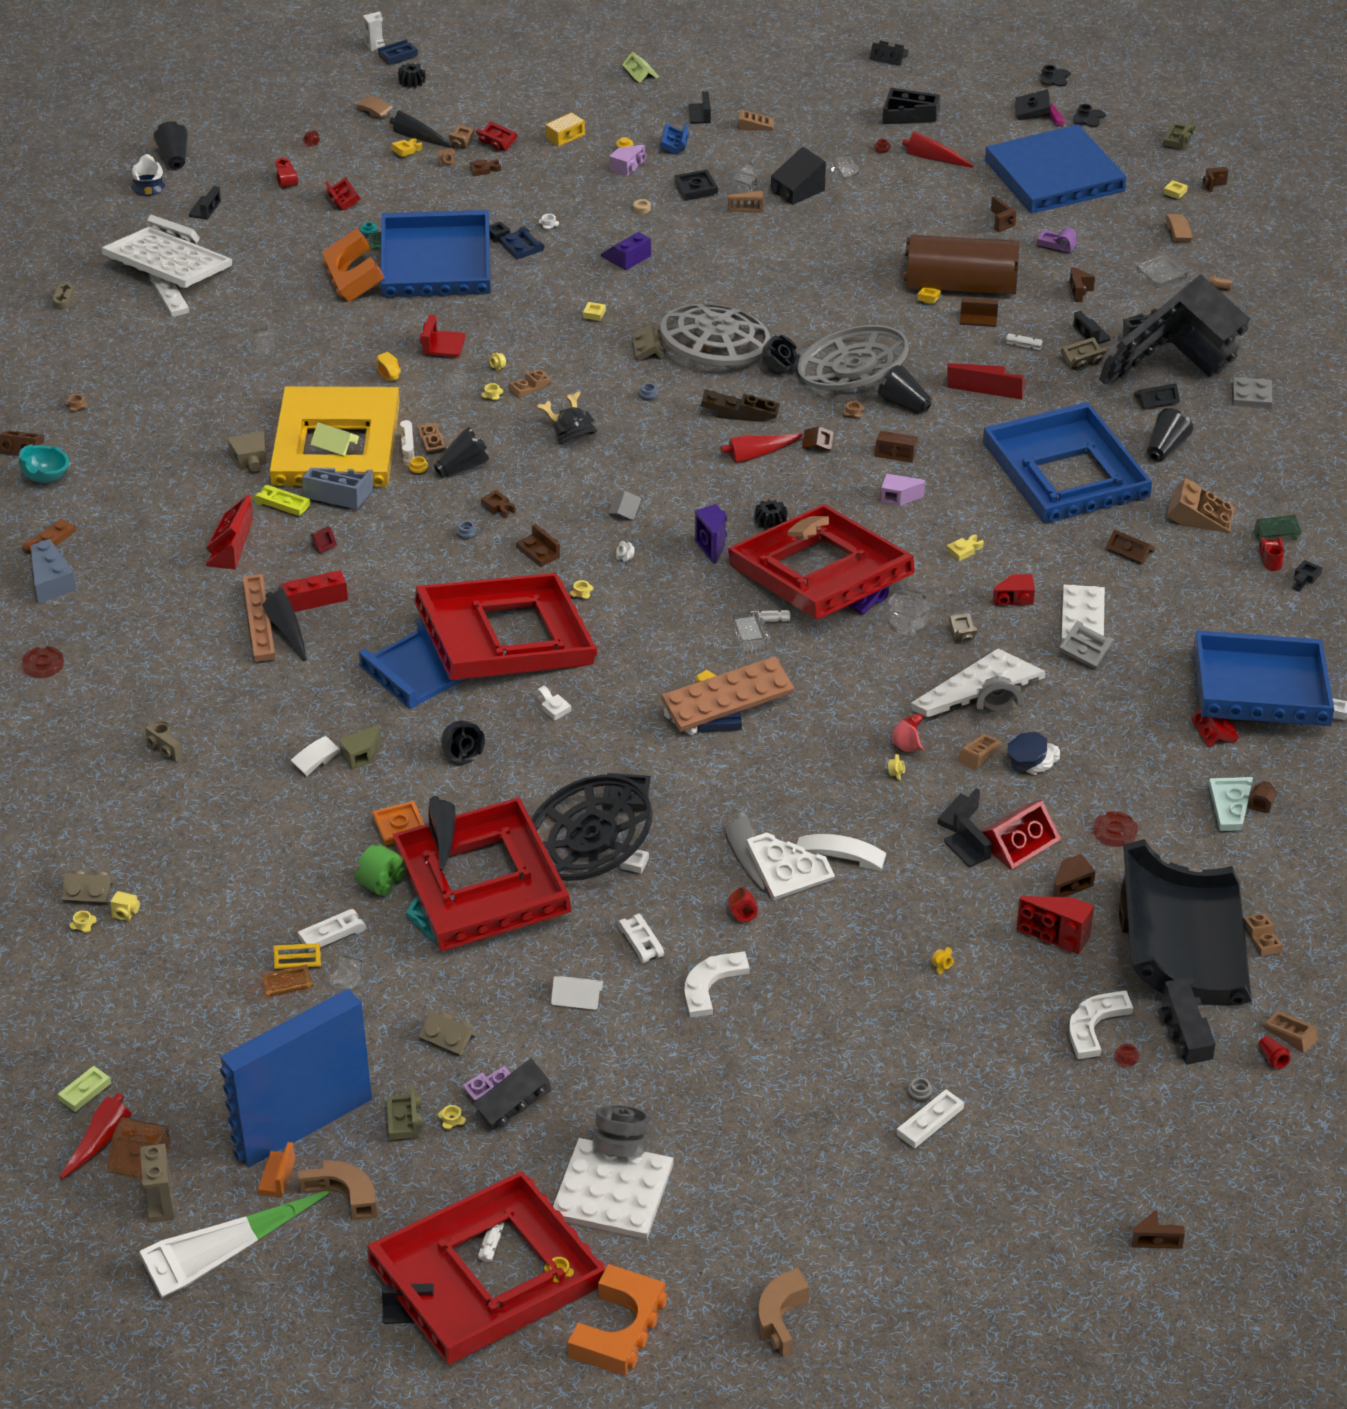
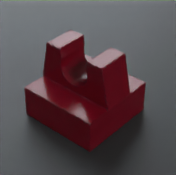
(323, 539)

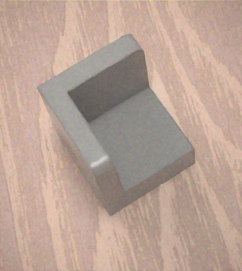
(625, 504)

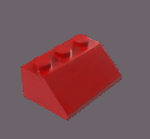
(316, 590)
(1022, 834)

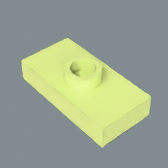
(84, 1088)

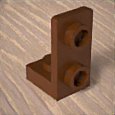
(1005, 215)

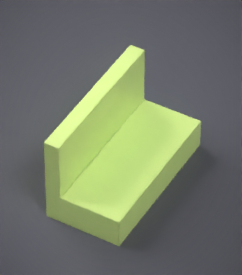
(638, 67)
(332, 439)

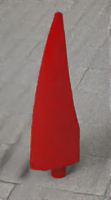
(929, 149)
(753, 446)
(99, 1131)

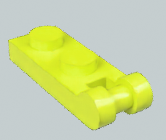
(282, 500)

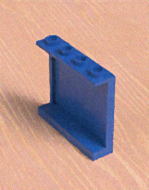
(409, 668)

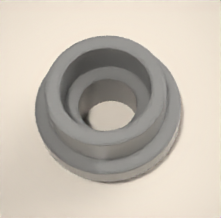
(920, 1089)

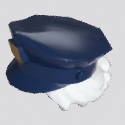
(147, 176)
(1032, 753)

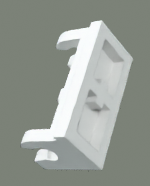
(373, 30)

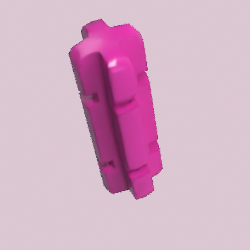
(1056, 116)

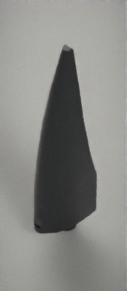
(413, 128)
(283, 616)
(442, 826)

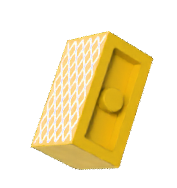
(565, 129)

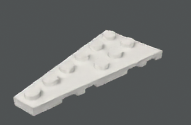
(965, 684)

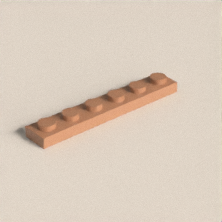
(258, 619)

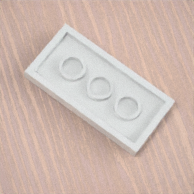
(1084, 605)

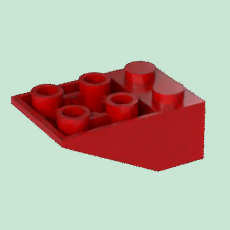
(1056, 920)

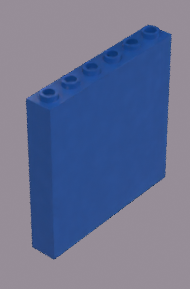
(1055, 168)
(435, 253)
(1263, 678)
(296, 1077)

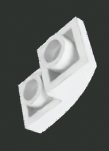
(313, 755)

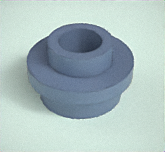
(648, 391)
(466, 529)

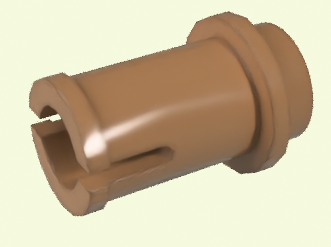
(1222, 283)

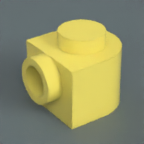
(124, 905)

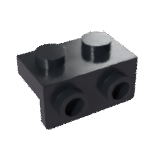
(889, 54)

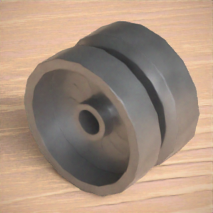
(621, 1130)

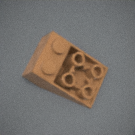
(1199, 508)

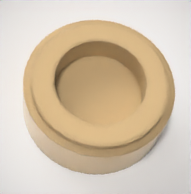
(641, 206)

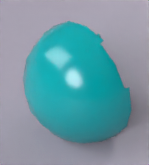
(43, 463)

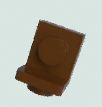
(1215, 177)

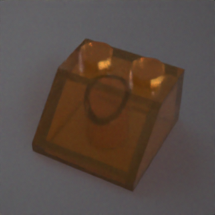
(126, 1145)

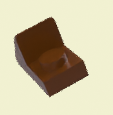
(1080, 283)
(1152, 1235)

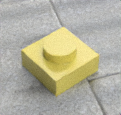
(1175, 189)
(594, 311)

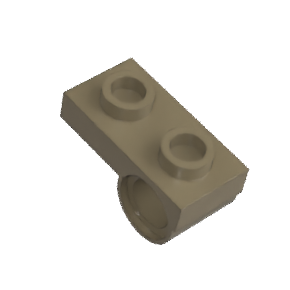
(160, 737)

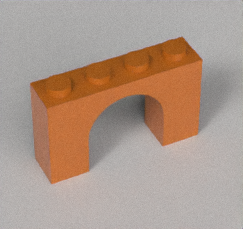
(339, 257)
(620, 1349)

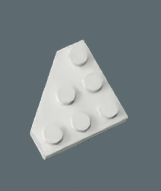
(787, 866)

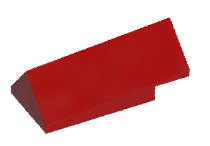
(985, 380)
(230, 535)

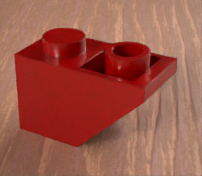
(1015, 590)

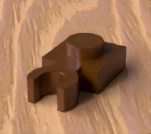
(482, 167)
(498, 502)

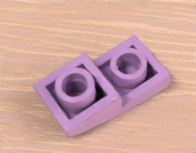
(481, 1084)

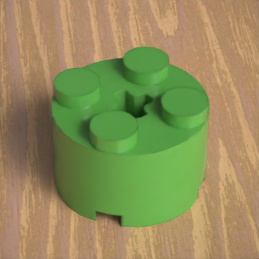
(380, 869)

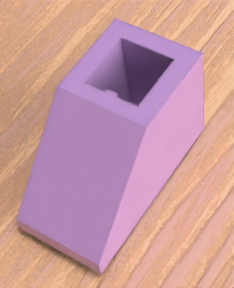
(627, 159)
(901, 489)

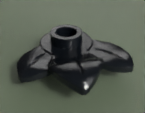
(1051, 74)
(1089, 116)

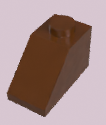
(1073, 876)

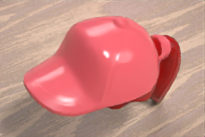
(906, 735)

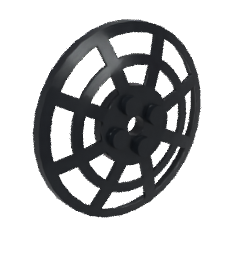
(596, 822)

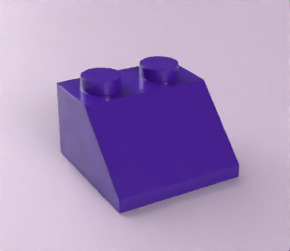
(629, 251)
(710, 531)

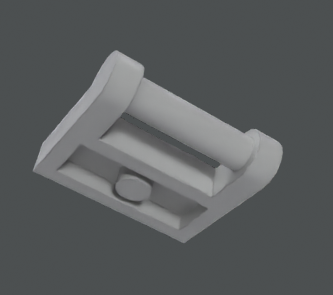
(1084, 650)

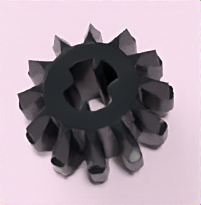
(411, 75)
(770, 514)

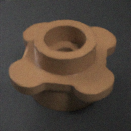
(446, 152)
(76, 402)
(853, 409)

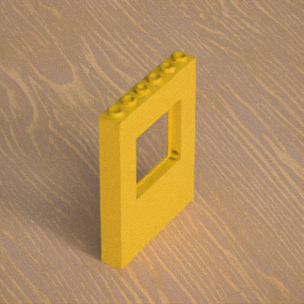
(342, 410)

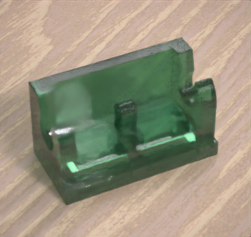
(1277, 527)

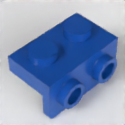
(674, 139)

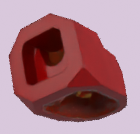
(743, 905)

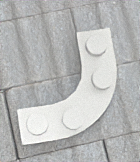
(707, 973)
(1089, 1014)

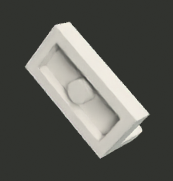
(576, 992)

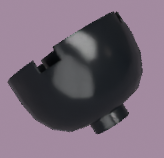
(780, 354)
(462, 737)

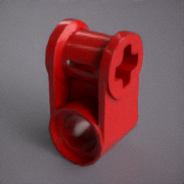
(285, 173)
(1272, 553)

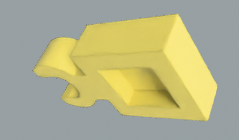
(962, 549)

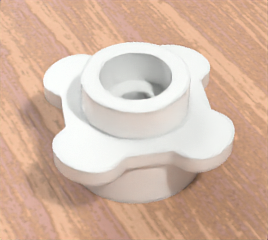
(548, 221)
(624, 551)

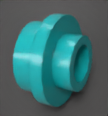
(367, 228)

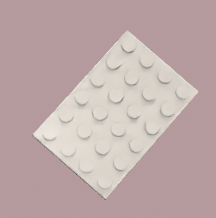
(166, 256)

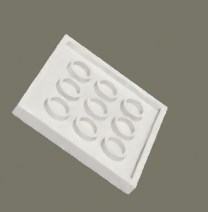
(613, 1190)

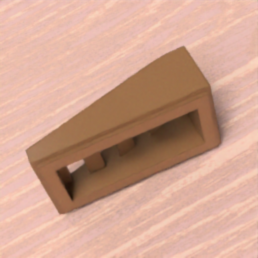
(754, 121)
(749, 196)
(977, 753)
(1302, 1040)

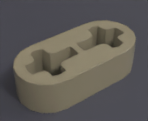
(63, 296)

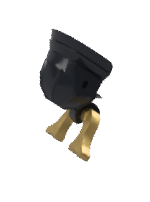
(570, 421)

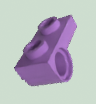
(1064, 241)

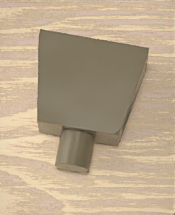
(248, 450)

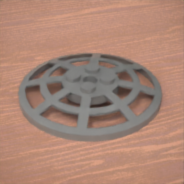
(717, 328)
(854, 363)

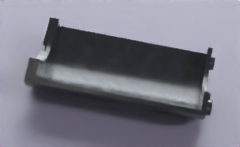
(1186, 926)

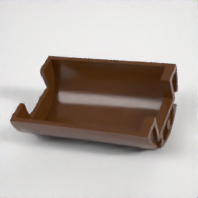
(962, 264)

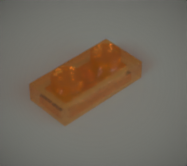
(287, 980)

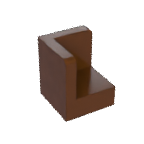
(818, 437)

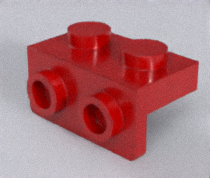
(497, 136)
(342, 194)
(1214, 728)

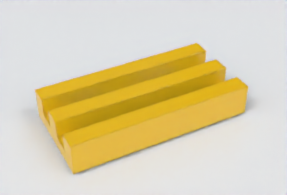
(317, 954)

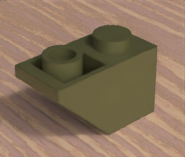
(360, 747)

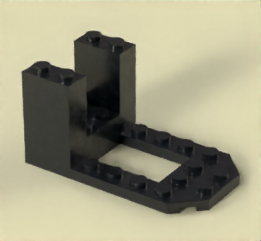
(1197, 323)

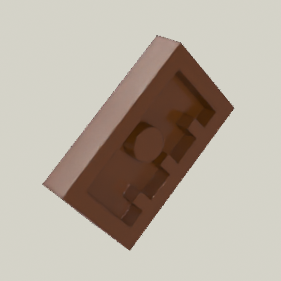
(13, 441)
(539, 546)

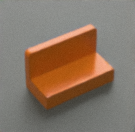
(277, 1172)

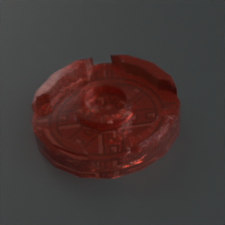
(49, 662)
(1115, 835)

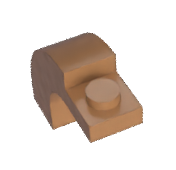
(344, 1179)
(777, 1298)

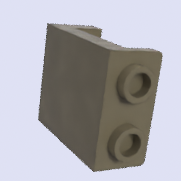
(158, 1182)

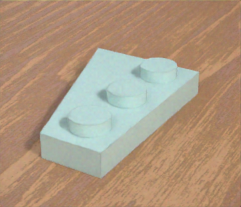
(1230, 801)

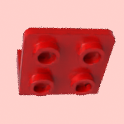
(440, 342)

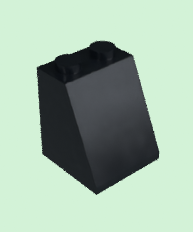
(799, 177)

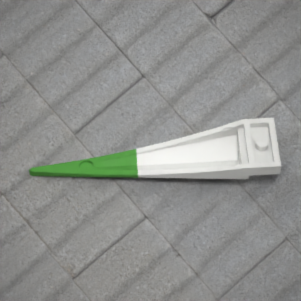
(187, 1257)

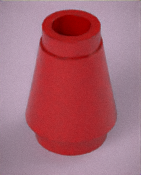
(1275, 1053)

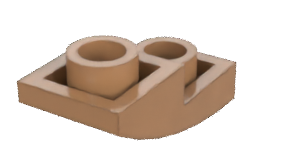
(375, 106)
(1179, 227)
(533, 382)
(431, 438)
(808, 527)
(1262, 934)

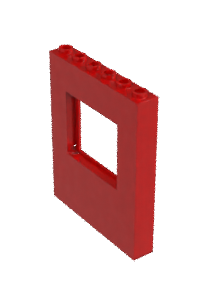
(867, 569)
(468, 642)
(492, 904)
(459, 1313)

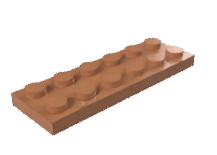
(727, 693)

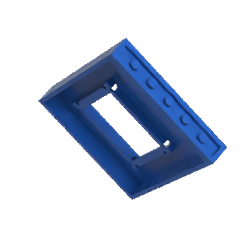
(1060, 435)

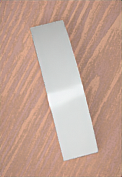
(844, 847)

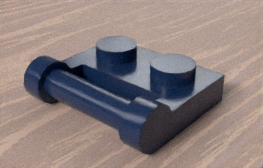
(517, 247)

